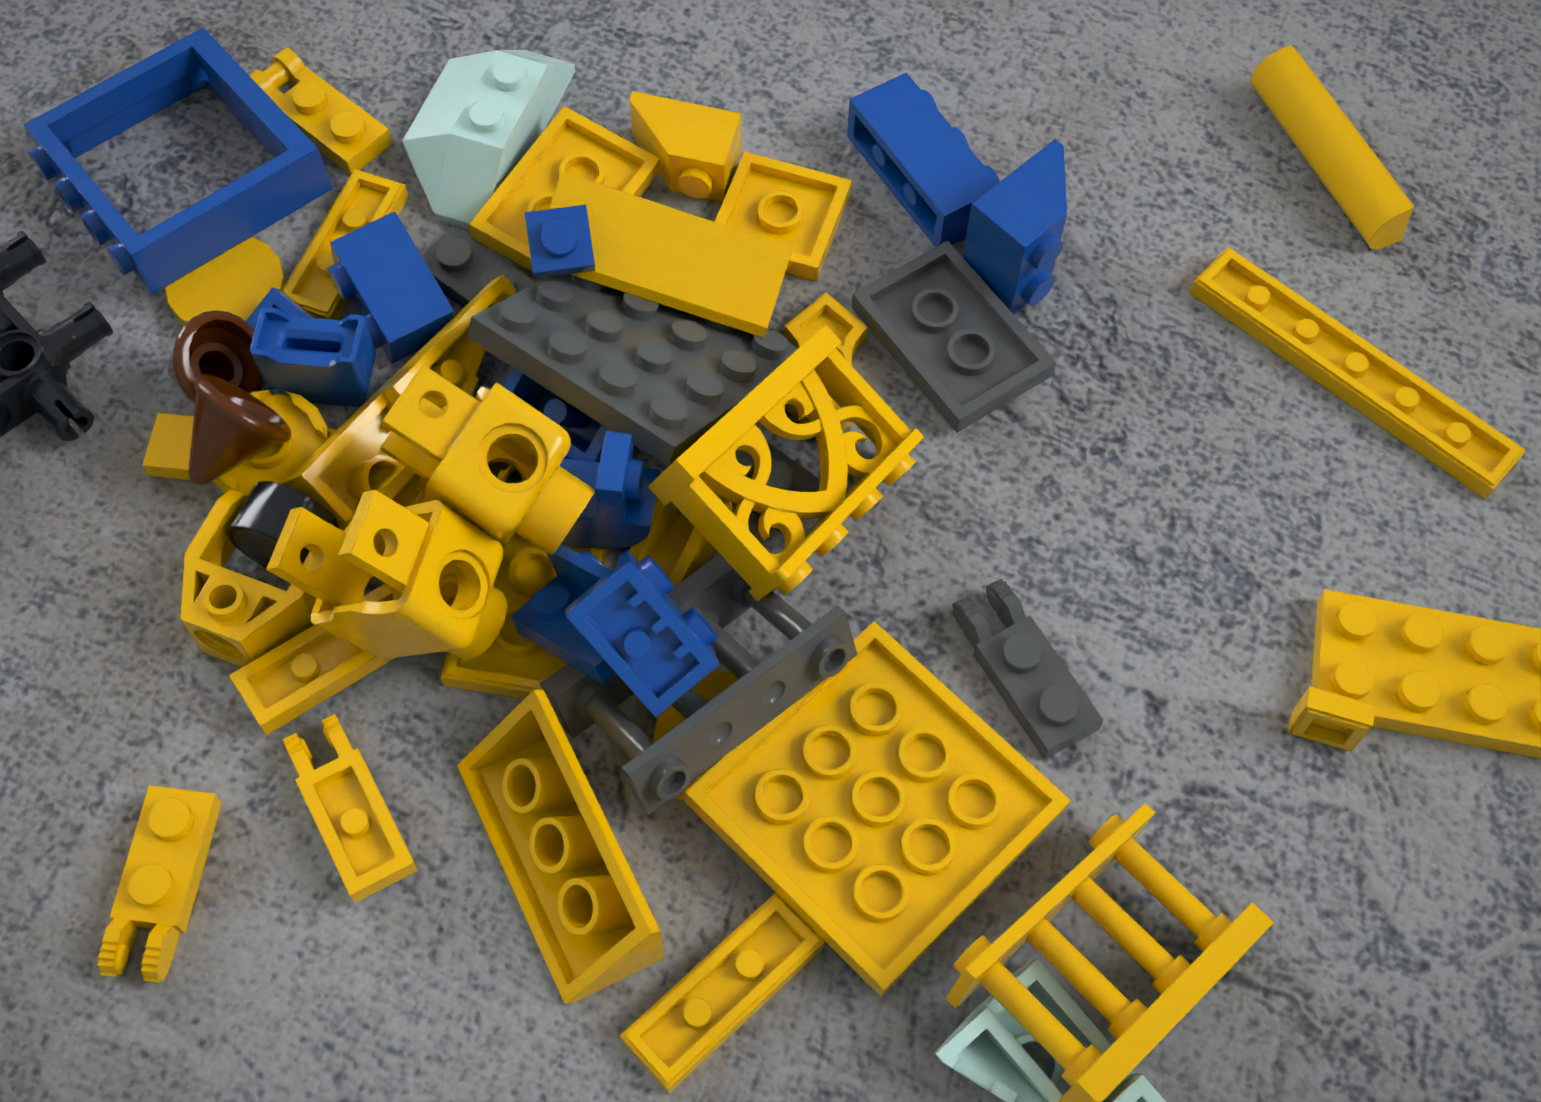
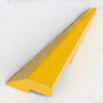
(352, 456)

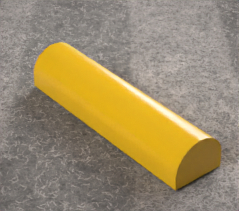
(1333, 147)

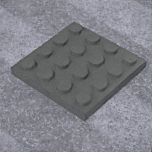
(628, 359)

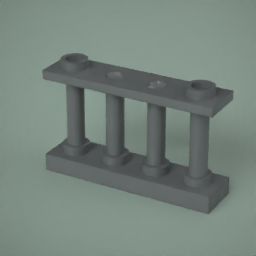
(718, 726)

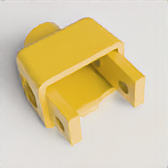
(459, 444)
(427, 555)

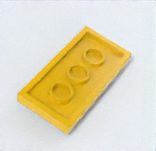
(1432, 671)

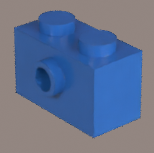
(390, 286)

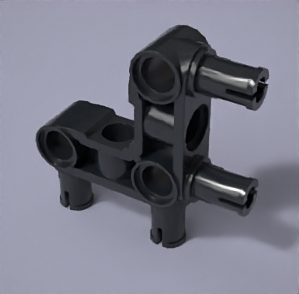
(38, 361)

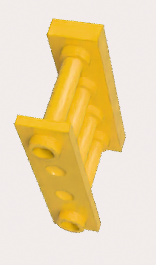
(1132, 1024)

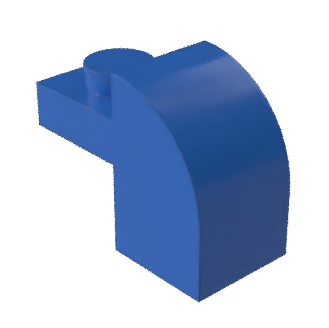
(622, 502)

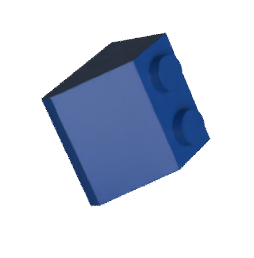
(1019, 229)

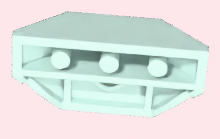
(481, 125)

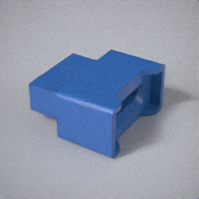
(314, 356)

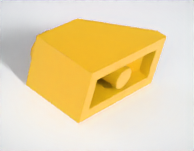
(694, 143)

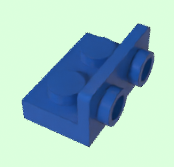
(544, 618)
(645, 632)

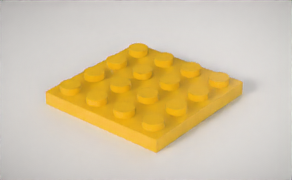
(877, 808)

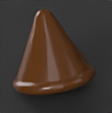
(215, 346)
(229, 429)

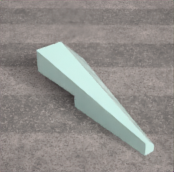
(1012, 1064)

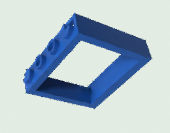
(213, 223)

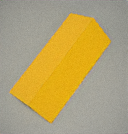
(677, 256)
(560, 853)

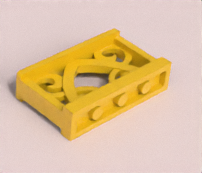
(711, 466)

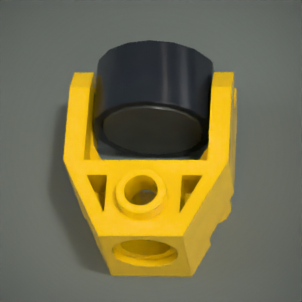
(229, 611)

